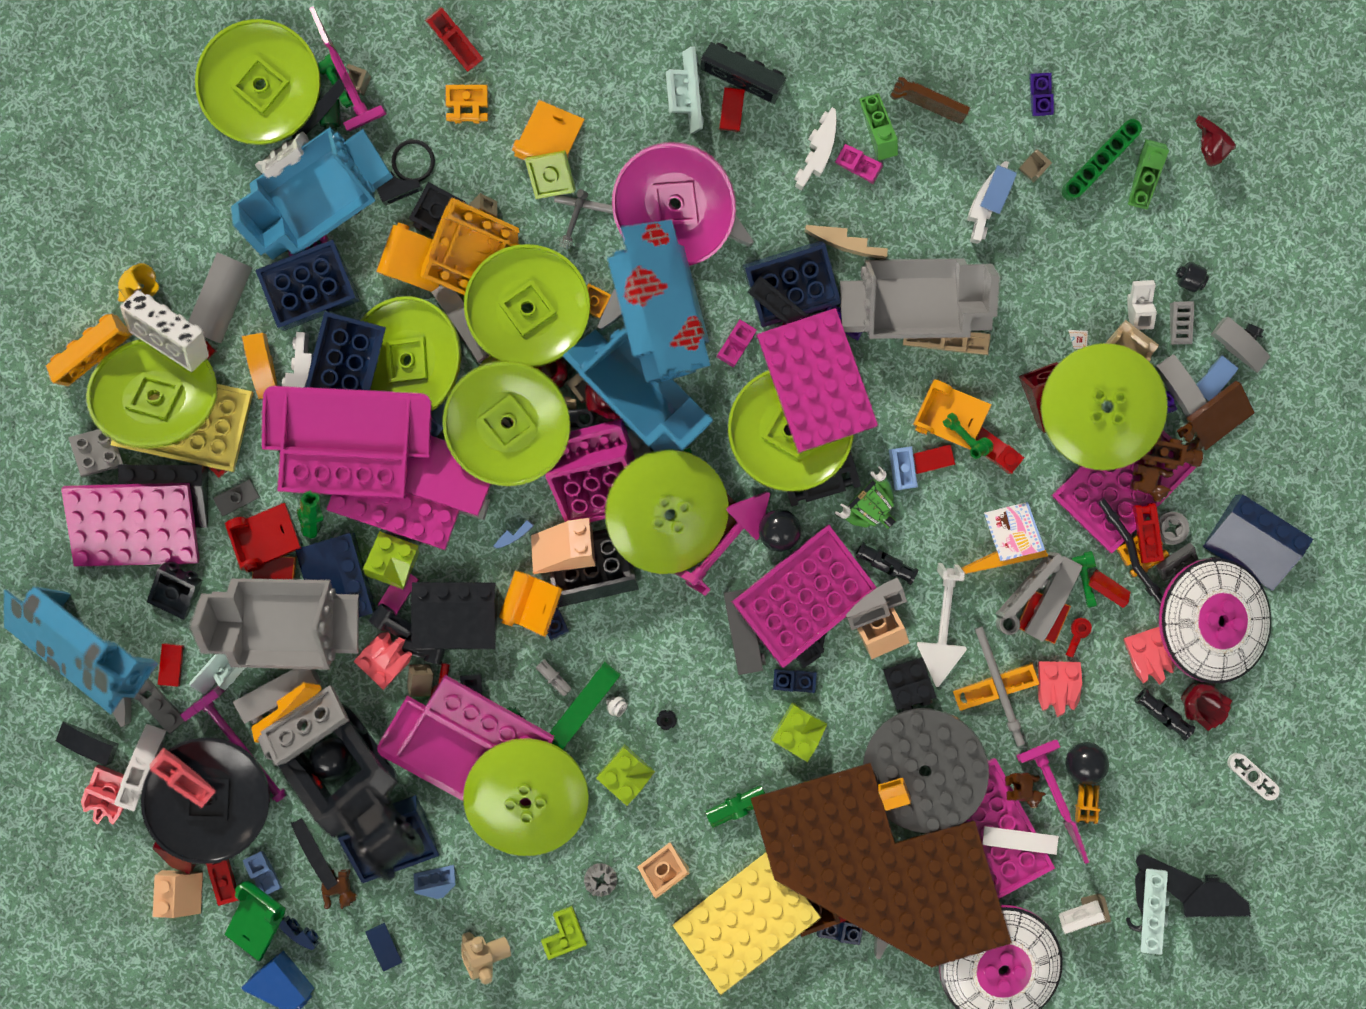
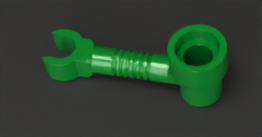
(327, 67)
(978, 448)
(1087, 561)

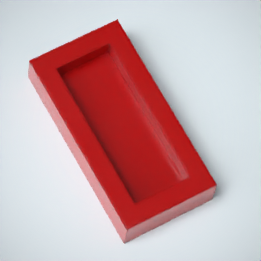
(732, 109)
(933, 459)
(1109, 588)
(170, 664)

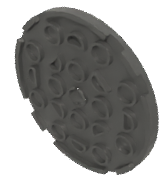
(956, 764)

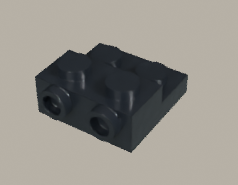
(430, 208)
(174, 589)
(909, 684)

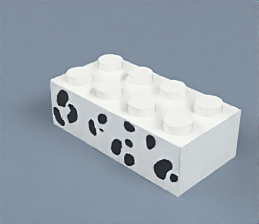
(165, 330)

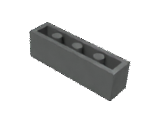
(744, 639)

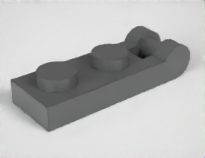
(160, 707)

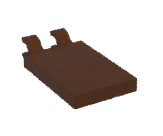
(930, 100)
(1216, 418)

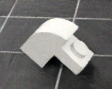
(1140, 305)

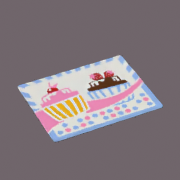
(1014, 531)

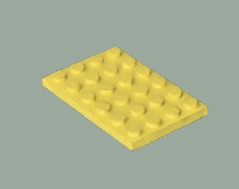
(218, 439)
(744, 924)

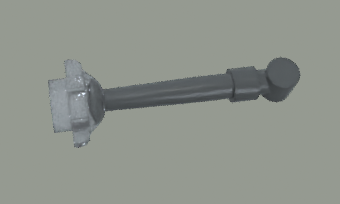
(566, 240)

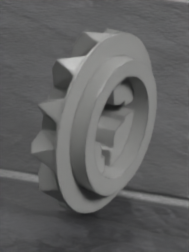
(1181, 531)
(609, 877)

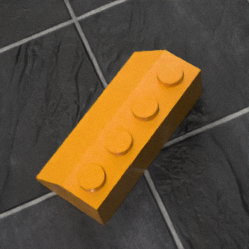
(88, 350)

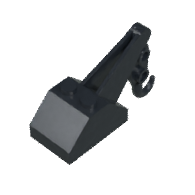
(1197, 896)

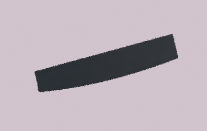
(323, 107)
(313, 854)

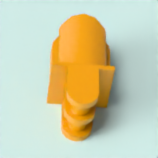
(1087, 800)

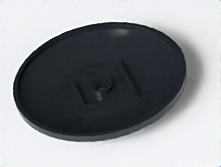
(218, 828)

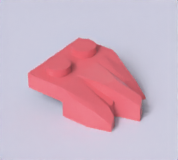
(1149, 655)
(383, 659)
(1059, 685)
(102, 794)

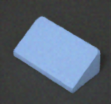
(903, 468)

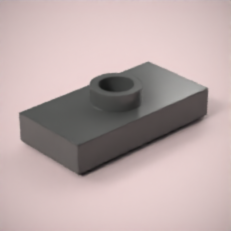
(236, 497)
(1177, 562)

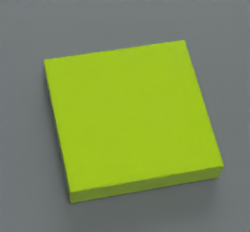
(550, 174)

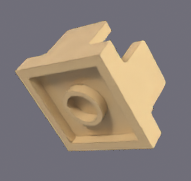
(1133, 338)

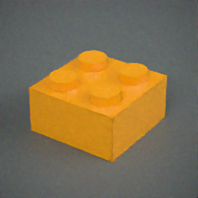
(598, 300)

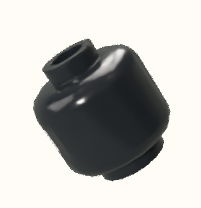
(1192, 277)

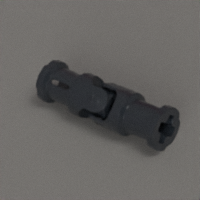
(874, 558)
(1165, 714)

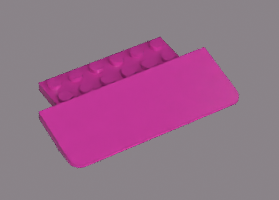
(345, 439)
(433, 498)
(451, 734)

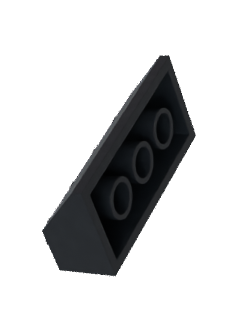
(742, 72)

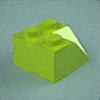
(391, 560)
(799, 732)
(625, 775)

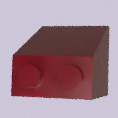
(1033, 386)

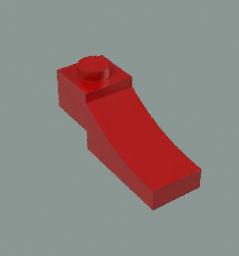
(454, 39)
(1002, 454)

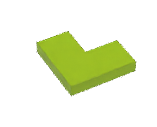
(570, 934)

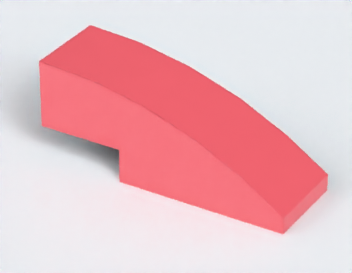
(182, 778)

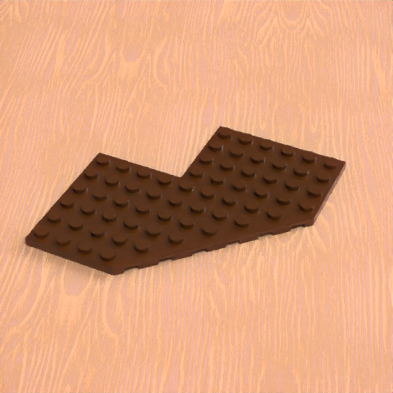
(916, 894)

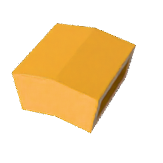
(894, 794)

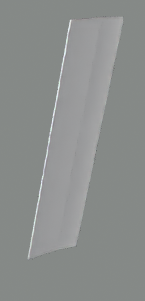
(1020, 840)

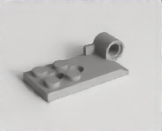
(1023, 593)
(284, 737)

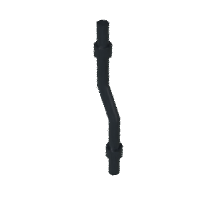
(1113, 518)

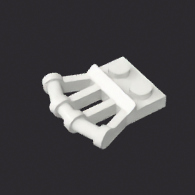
(288, 154)

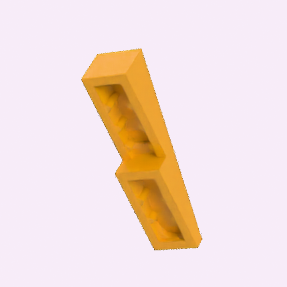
(993, 560)
(986, 691)
(286, 705)

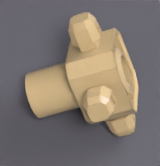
(480, 956)

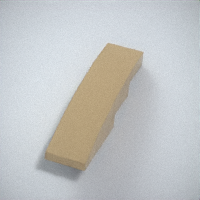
(838, 239)
(976, 344)

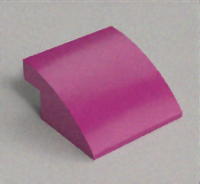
(589, 469)

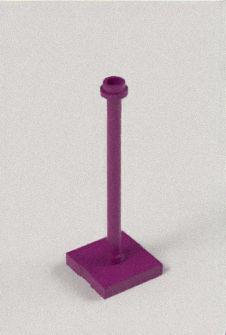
(206, 704)

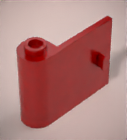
(261, 537)

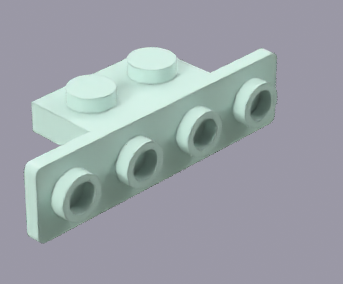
(684, 90)
(215, 671)
(1154, 914)

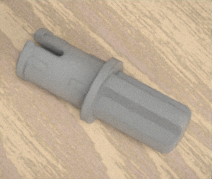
(553, 678)

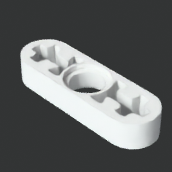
(1246, 762)

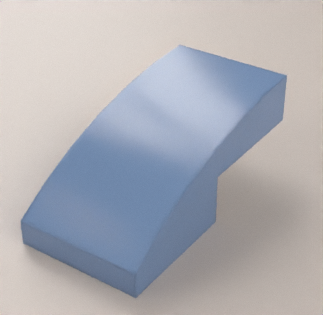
(998, 189)
(1217, 377)
(508, 537)
(262, 872)

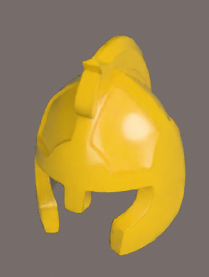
(141, 274)

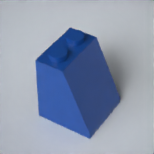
(280, 984)

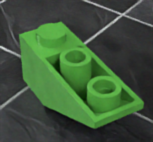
(879, 127)
(1147, 173)

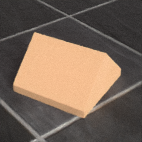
(663, 870)

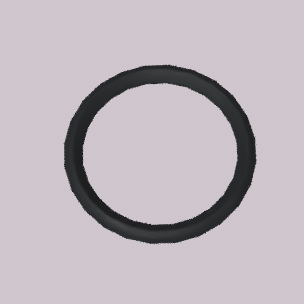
(412, 141)

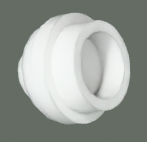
(616, 706)

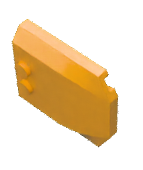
(463, 243)

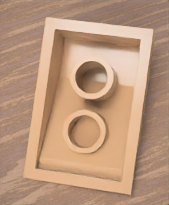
(563, 547)

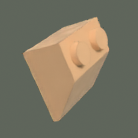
(883, 635)
(177, 894)

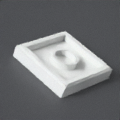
(1081, 916)

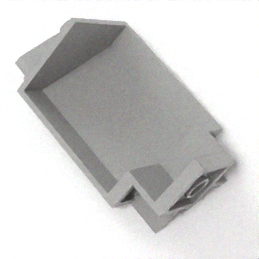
(920, 298)
(277, 623)

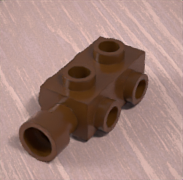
(1180, 454)

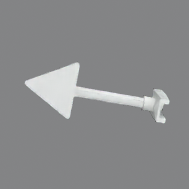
(939, 656)

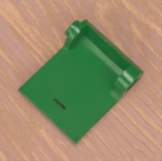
(254, 920)

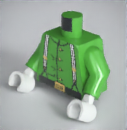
(871, 504)

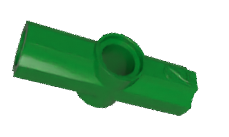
(310, 514)
(733, 808)

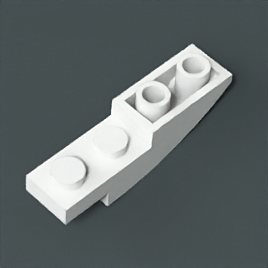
(822, 143)
(979, 214)
(301, 362)
(139, 766)

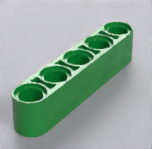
(1108, 153)
(584, 705)

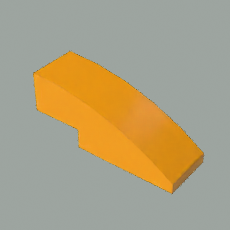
(259, 362)

